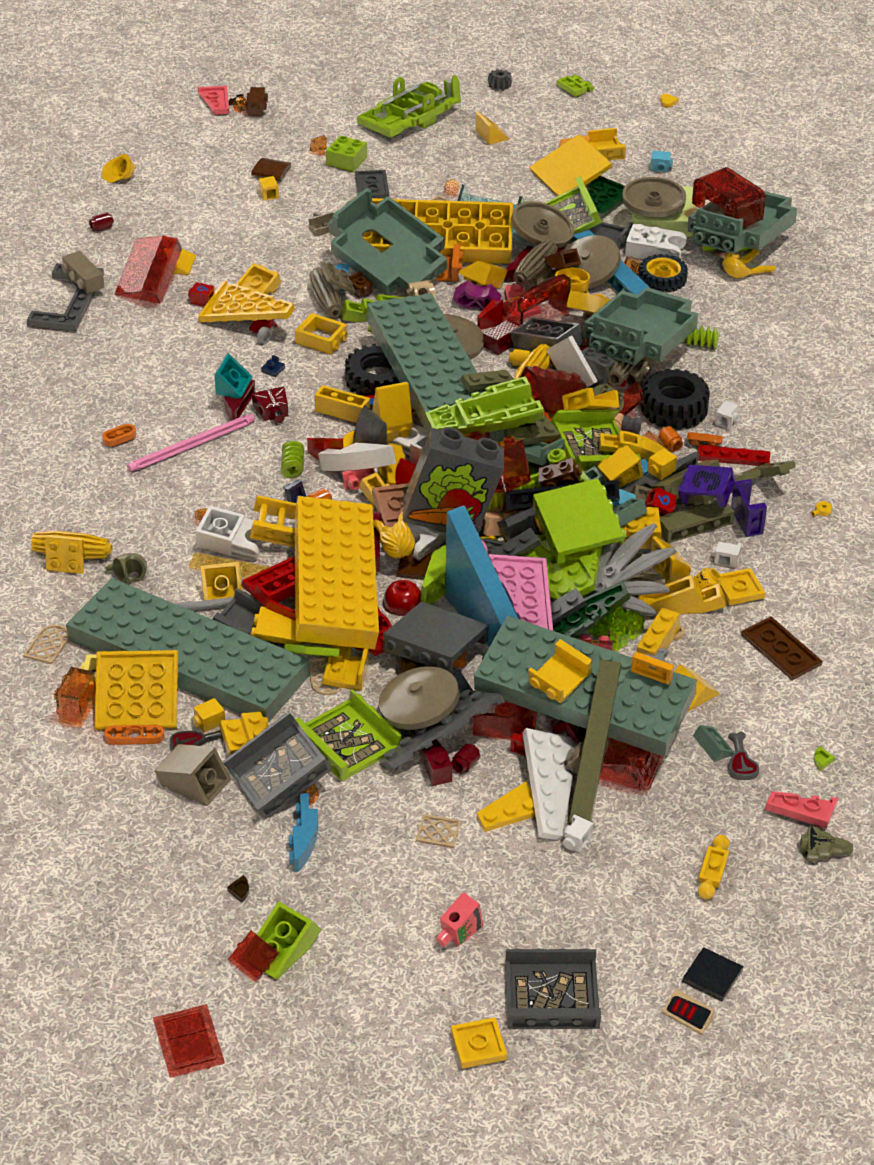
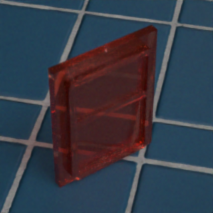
(188, 1041)

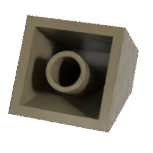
(194, 772)

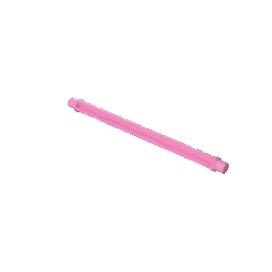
(190, 442)

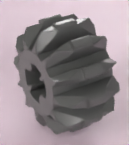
(499, 79)

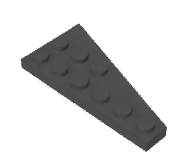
(470, 704)

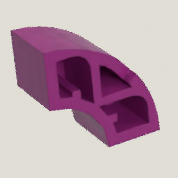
(475, 296)

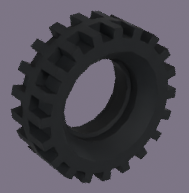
(362, 381)

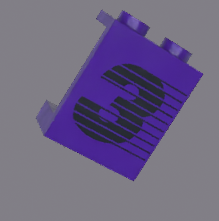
(707, 482)
(749, 517)

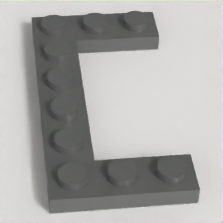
(74, 313)
(524, 543)

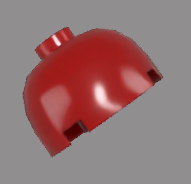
(401, 597)

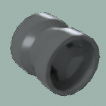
(631, 424)

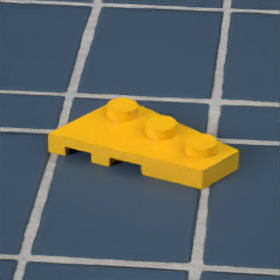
(508, 809)

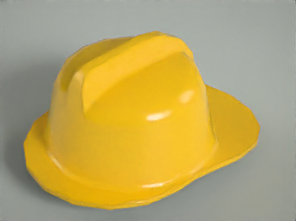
(118, 168)

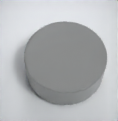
(264, 335)

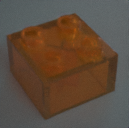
(75, 696)

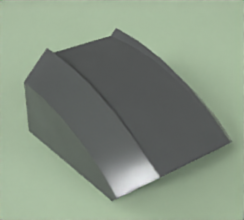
(370, 428)

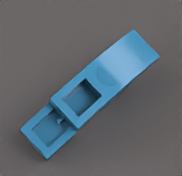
(304, 833)

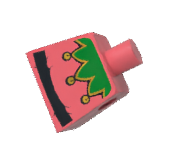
(460, 921)

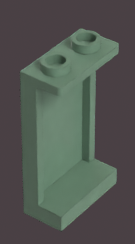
(534, 452)

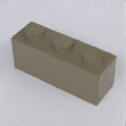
(83, 272)

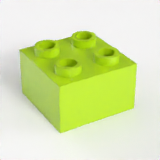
(346, 153)

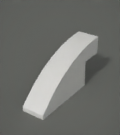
(357, 457)

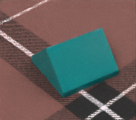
(231, 378)

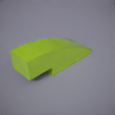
(355, 311)

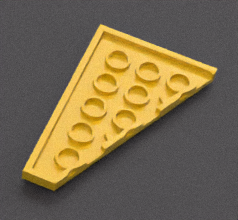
(241, 304)

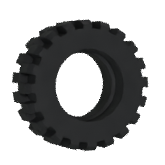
(675, 399)

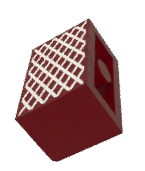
(499, 338)

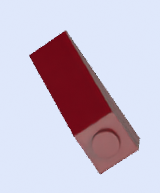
(437, 763)

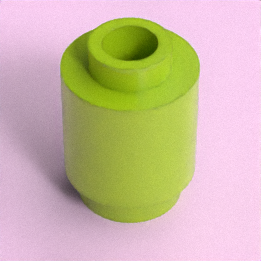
(556, 456)

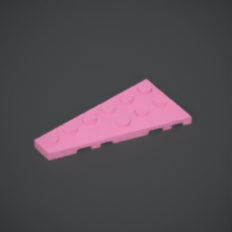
(526, 587)

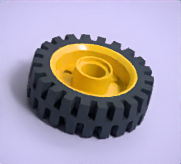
(663, 272)

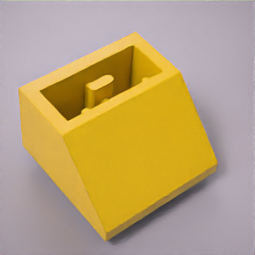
(484, 274)

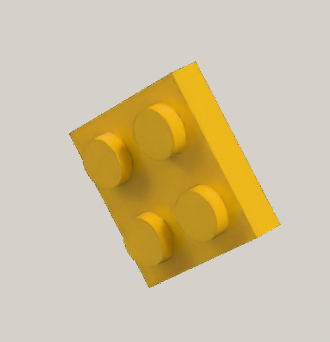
(741, 586)
(478, 1042)

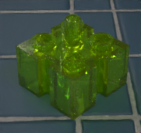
(619, 626)

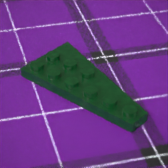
(605, 194)
(597, 608)

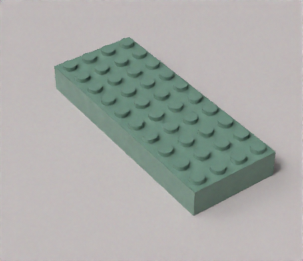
(643, 711)

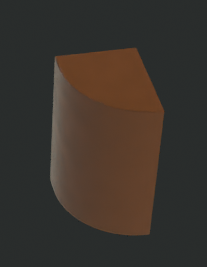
(563, 259)

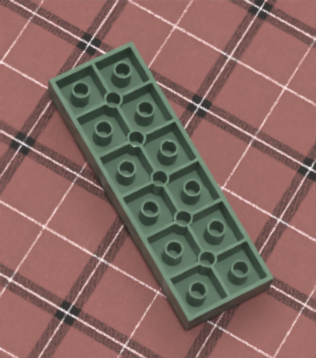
(421, 351)
(212, 657)

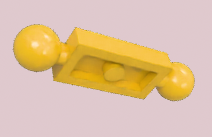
(713, 867)

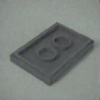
(373, 180)

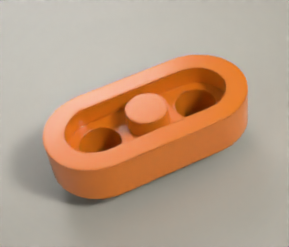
(119, 435)
(697, 438)

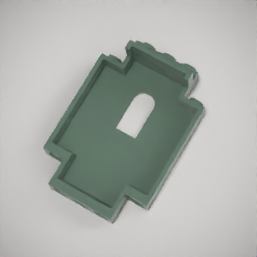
(726, 233)
(414, 246)
(623, 321)

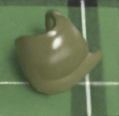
(126, 564)

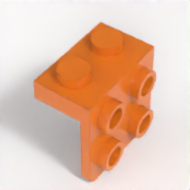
(453, 265)

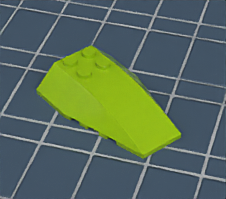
(496, 409)

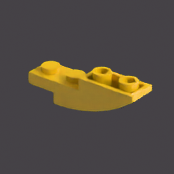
(638, 444)

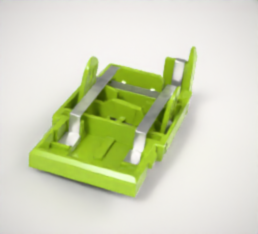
(397, 114)

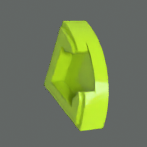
(823, 758)

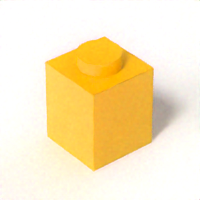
(268, 188)
(662, 464)
(208, 715)

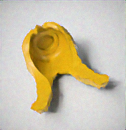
(736, 266)
(396, 540)

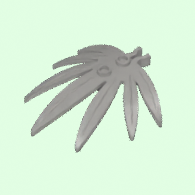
(612, 571)

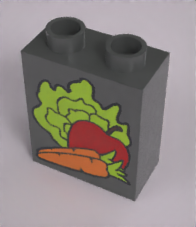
(450, 475)

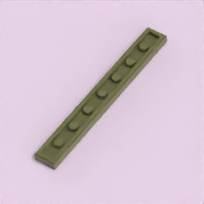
(595, 740)

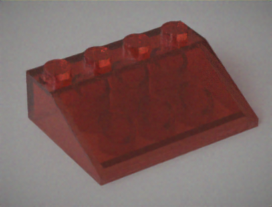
(149, 268)
(550, 386)

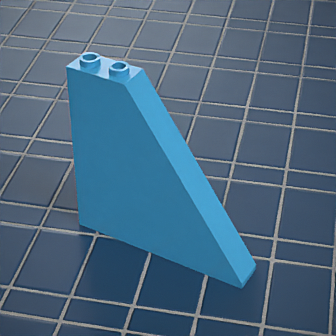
(471, 577)

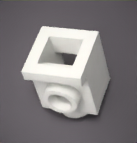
(727, 415)
(727, 554)
(577, 834)

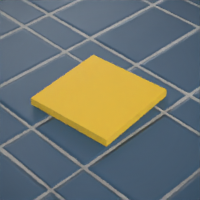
(569, 162)
(136, 688)

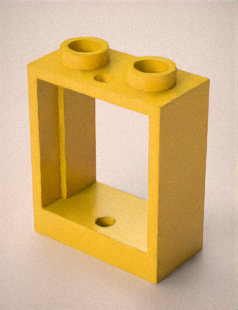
(305, 337)

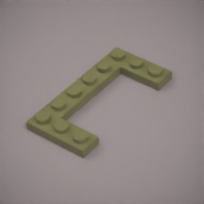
(537, 432)
(764, 470)

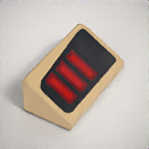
(689, 1012)

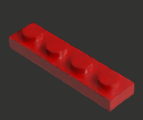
(733, 455)

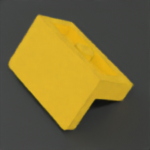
(356, 671)

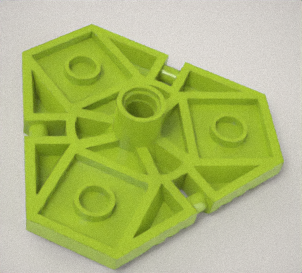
(577, 572)

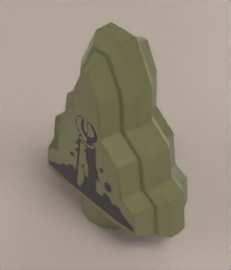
(823, 845)

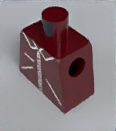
(271, 404)

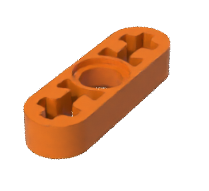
(118, 739)

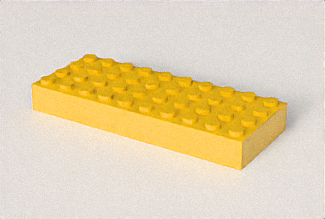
(478, 227)
(335, 573)

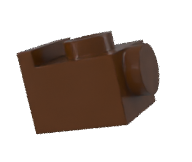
(361, 285)

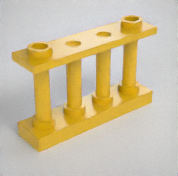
(271, 532)

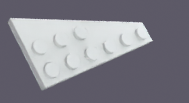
(549, 779)

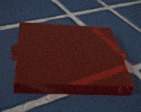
(632, 398)
(253, 956)

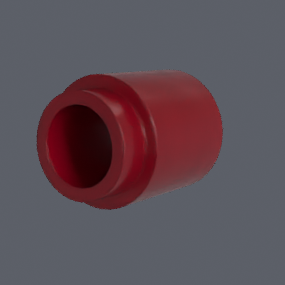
(101, 221)
(465, 758)

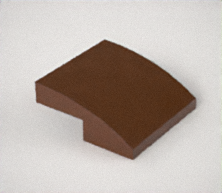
(270, 167)

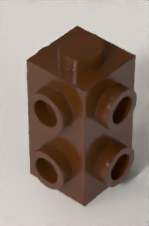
(256, 101)
(560, 473)

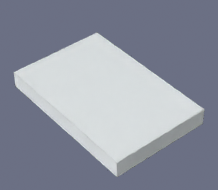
(570, 359)

